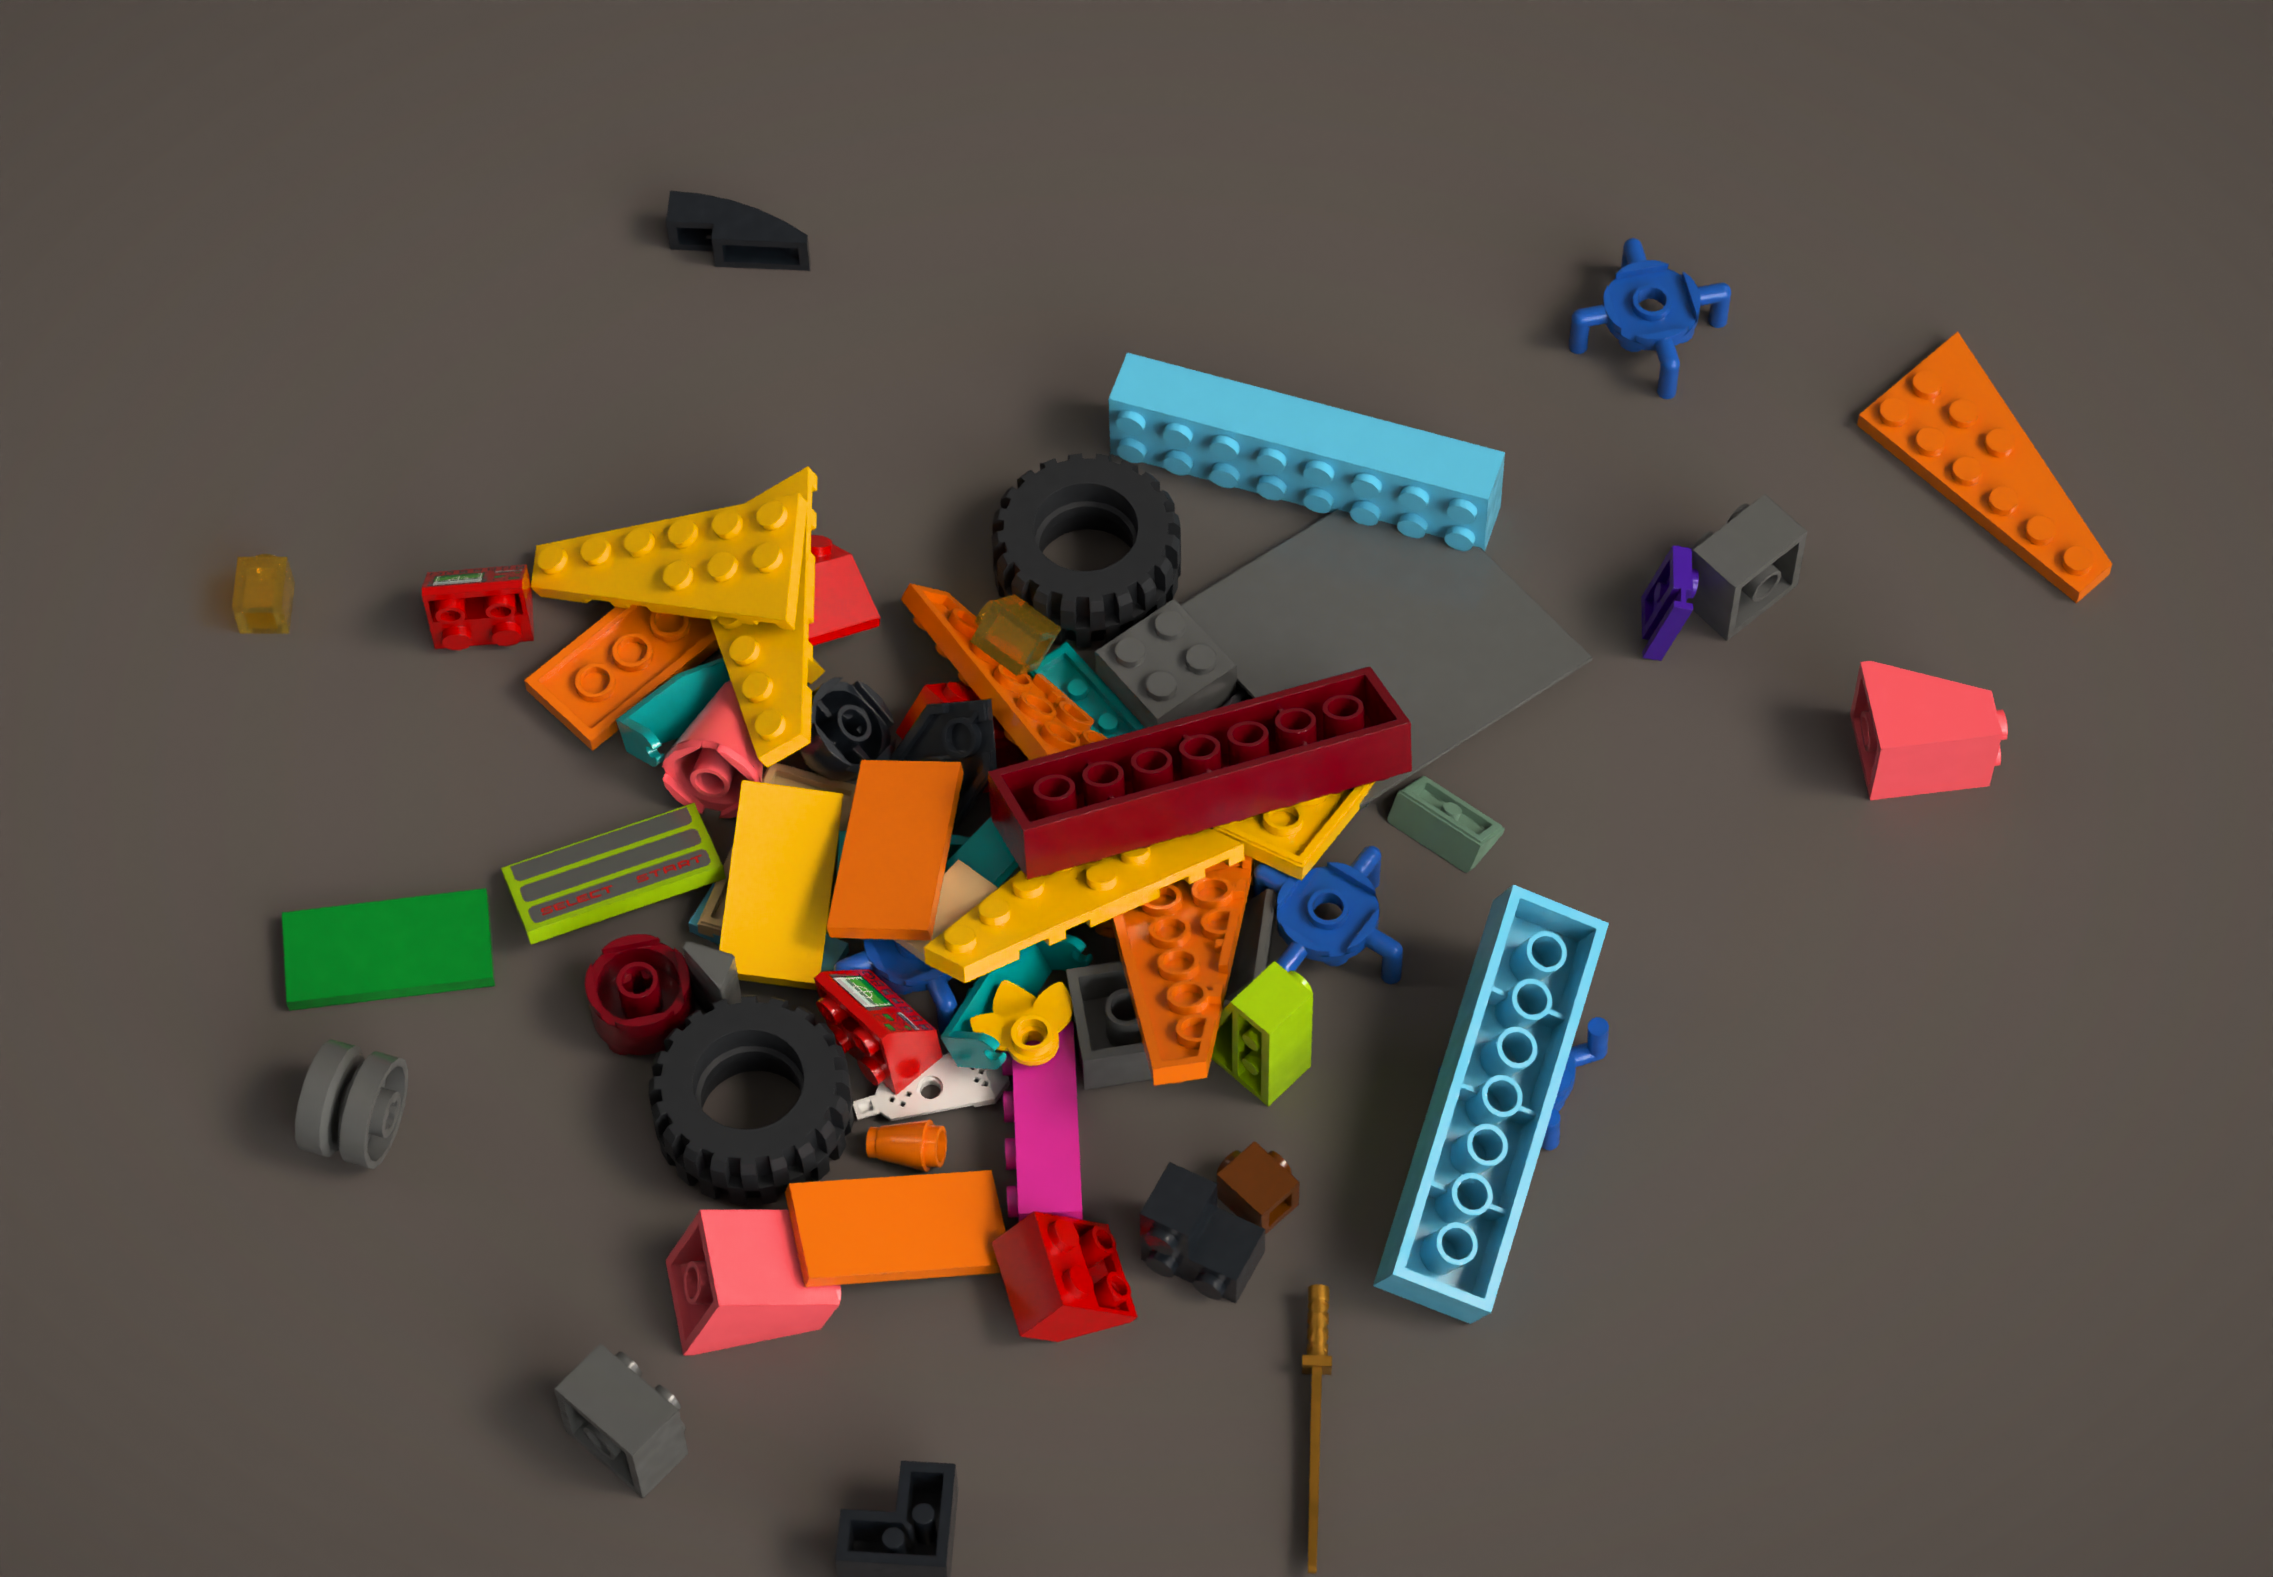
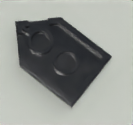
(955, 734)

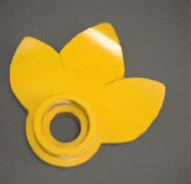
(1024, 1018)

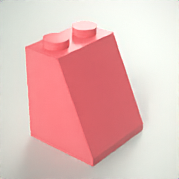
(1923, 732)
(742, 1282)

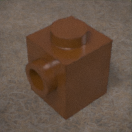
(1257, 1186)

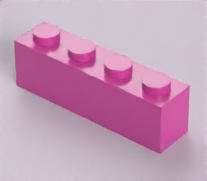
(1045, 1134)

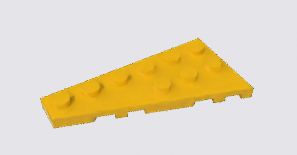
(695, 565)
(772, 663)
(1092, 893)

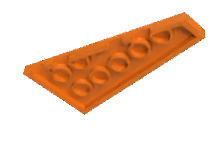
(1180, 965)

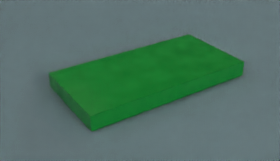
(387, 949)

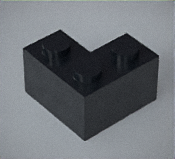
(1195, 1239)
(904, 1542)

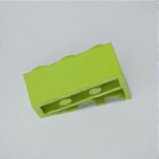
(1267, 1033)

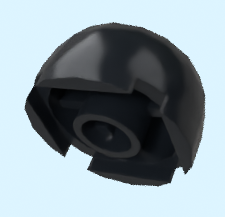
(847, 727)

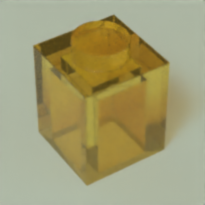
(263, 594)
(1014, 634)

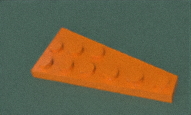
(1971, 449)
(1028, 708)

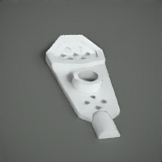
(956, 1087)

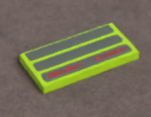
(613, 873)

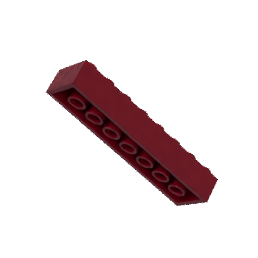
(1199, 772)

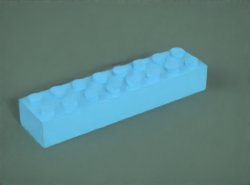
(1305, 452)
(1491, 1105)

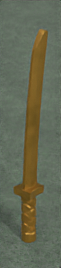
(1318, 1364)

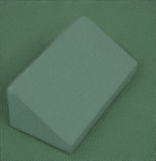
(1444, 823)

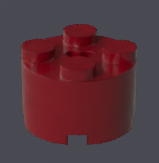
(638, 994)

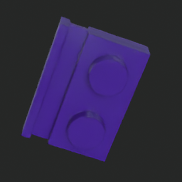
(1665, 602)

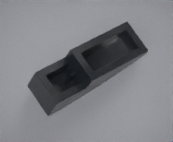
(735, 233)

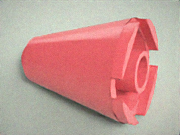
(713, 757)

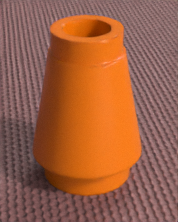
(909, 1144)

